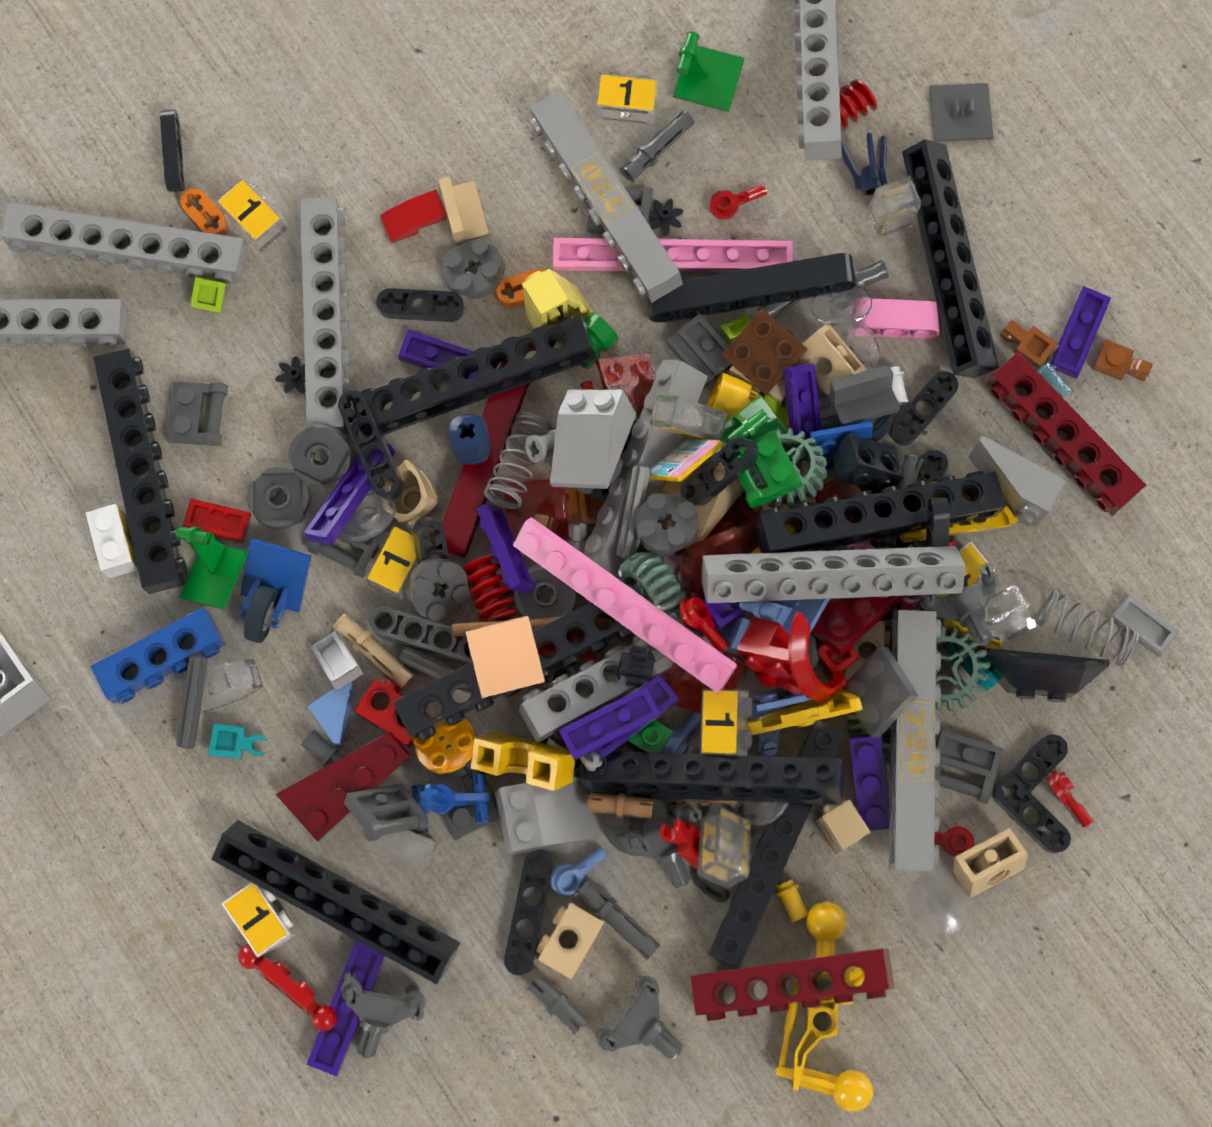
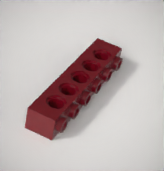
(1104, 460)
(709, 987)

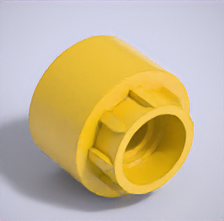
(731, 395)

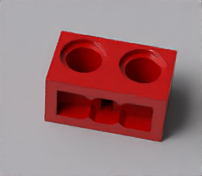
(386, 719)

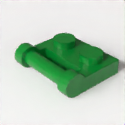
(774, 470)

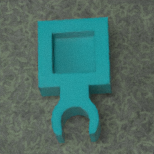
(231, 742)

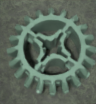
(798, 450)
(653, 581)
(968, 650)

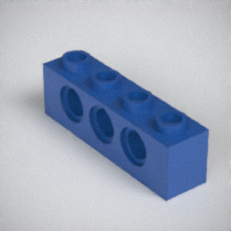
(112, 670)

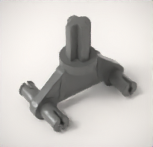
(968, 606)
(654, 847)
(379, 1011)
(641, 1024)

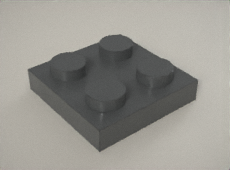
(881, 690)

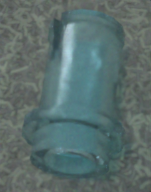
(1054, 379)

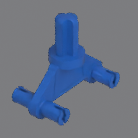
(442, 799)

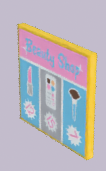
(684, 459)

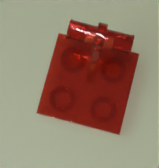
(628, 373)
(542, 500)

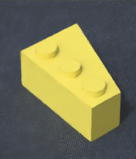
(551, 298)

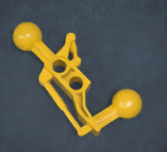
(851, 1088)

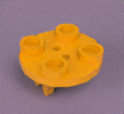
(435, 753)

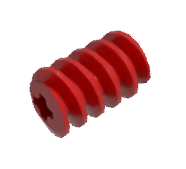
(853, 99)
(487, 590)

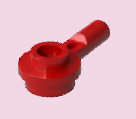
(725, 203)
(696, 614)
(1061, 786)
(955, 840)

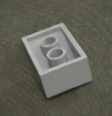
(590, 437)
(1024, 485)
(19, 689)
(544, 818)

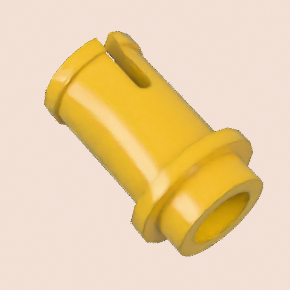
(791, 900)

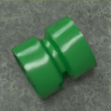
(602, 336)

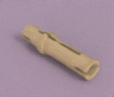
(374, 651)

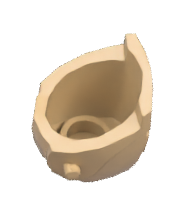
(417, 495)

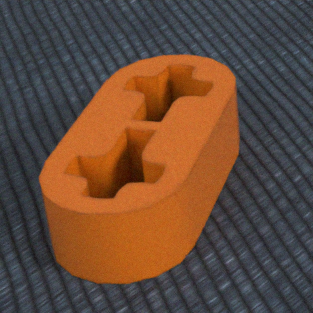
(208, 209)
(515, 283)

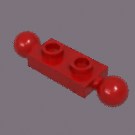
(322, 1016)

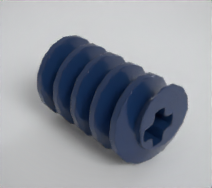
(469, 439)

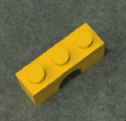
(542, 763)

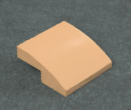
(505, 656)

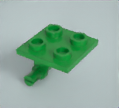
(706, 75)
(751, 422)
(213, 570)

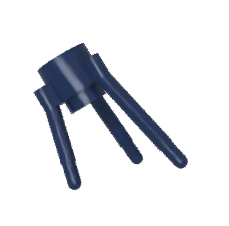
(871, 175)

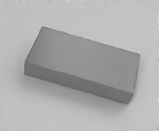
(1154, 631)
(336, 660)

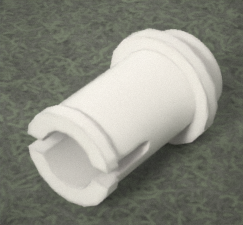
(898, 385)

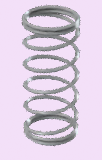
(506, 488)
(1130, 639)

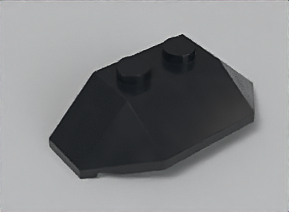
(1042, 673)

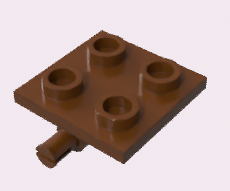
(764, 351)

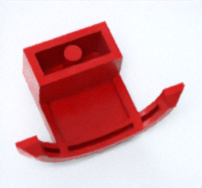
(784, 658)

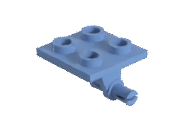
(785, 610)
(767, 703)

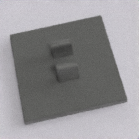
(961, 112)

